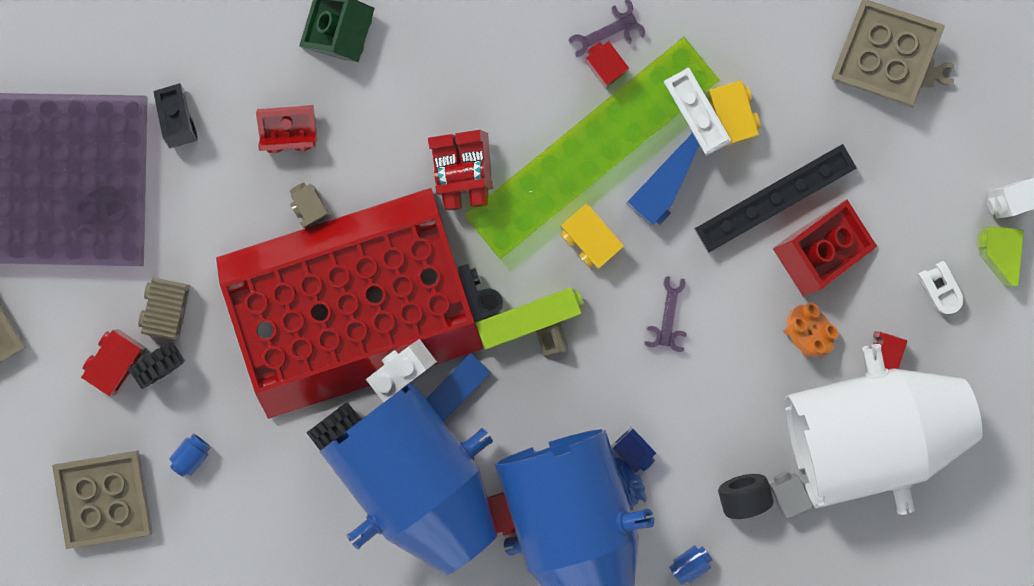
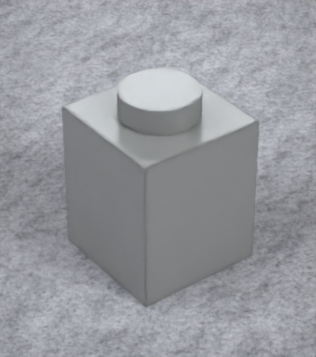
(790, 494)

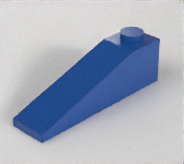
(660, 190)

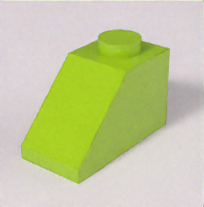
(1002, 252)

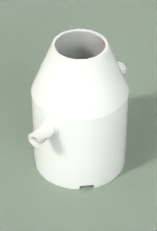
(880, 432)

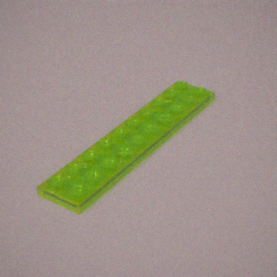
(586, 151)

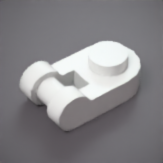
(948, 297)

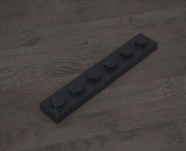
(775, 198)

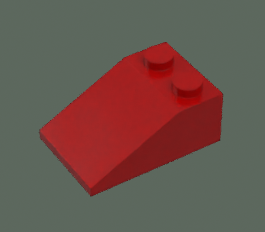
(825, 248)

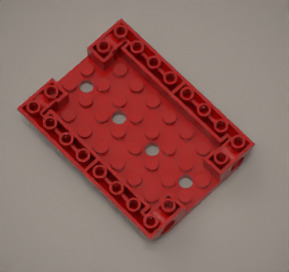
(335, 267)

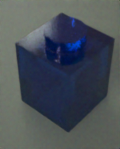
(634, 450)

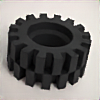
(156, 365)
(333, 426)

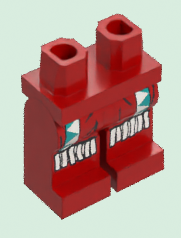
(462, 167)

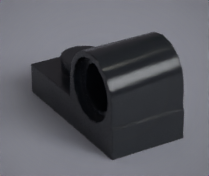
(173, 116)
(469, 280)

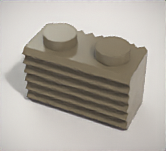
(164, 308)

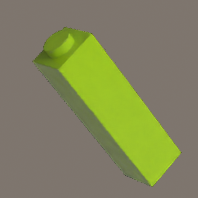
(529, 317)

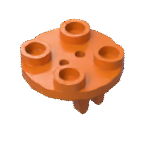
(811, 331)

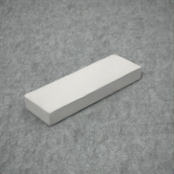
(697, 111)

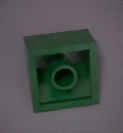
(337, 28)

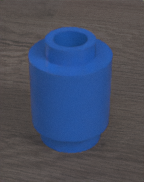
(189, 455)
(691, 564)

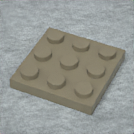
(888, 52)
(102, 499)

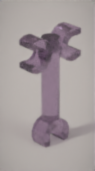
(626, 21)
(666, 336)

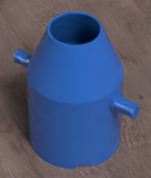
(415, 482)
(572, 513)

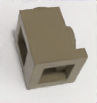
(308, 204)

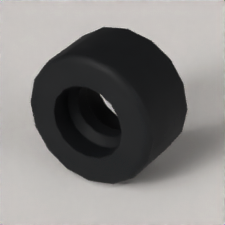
(745, 496)

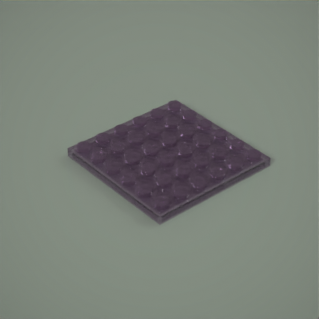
(72, 179)

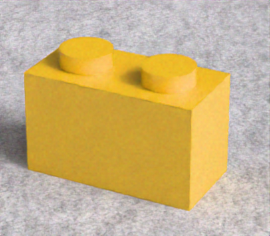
(734, 111)
(591, 237)

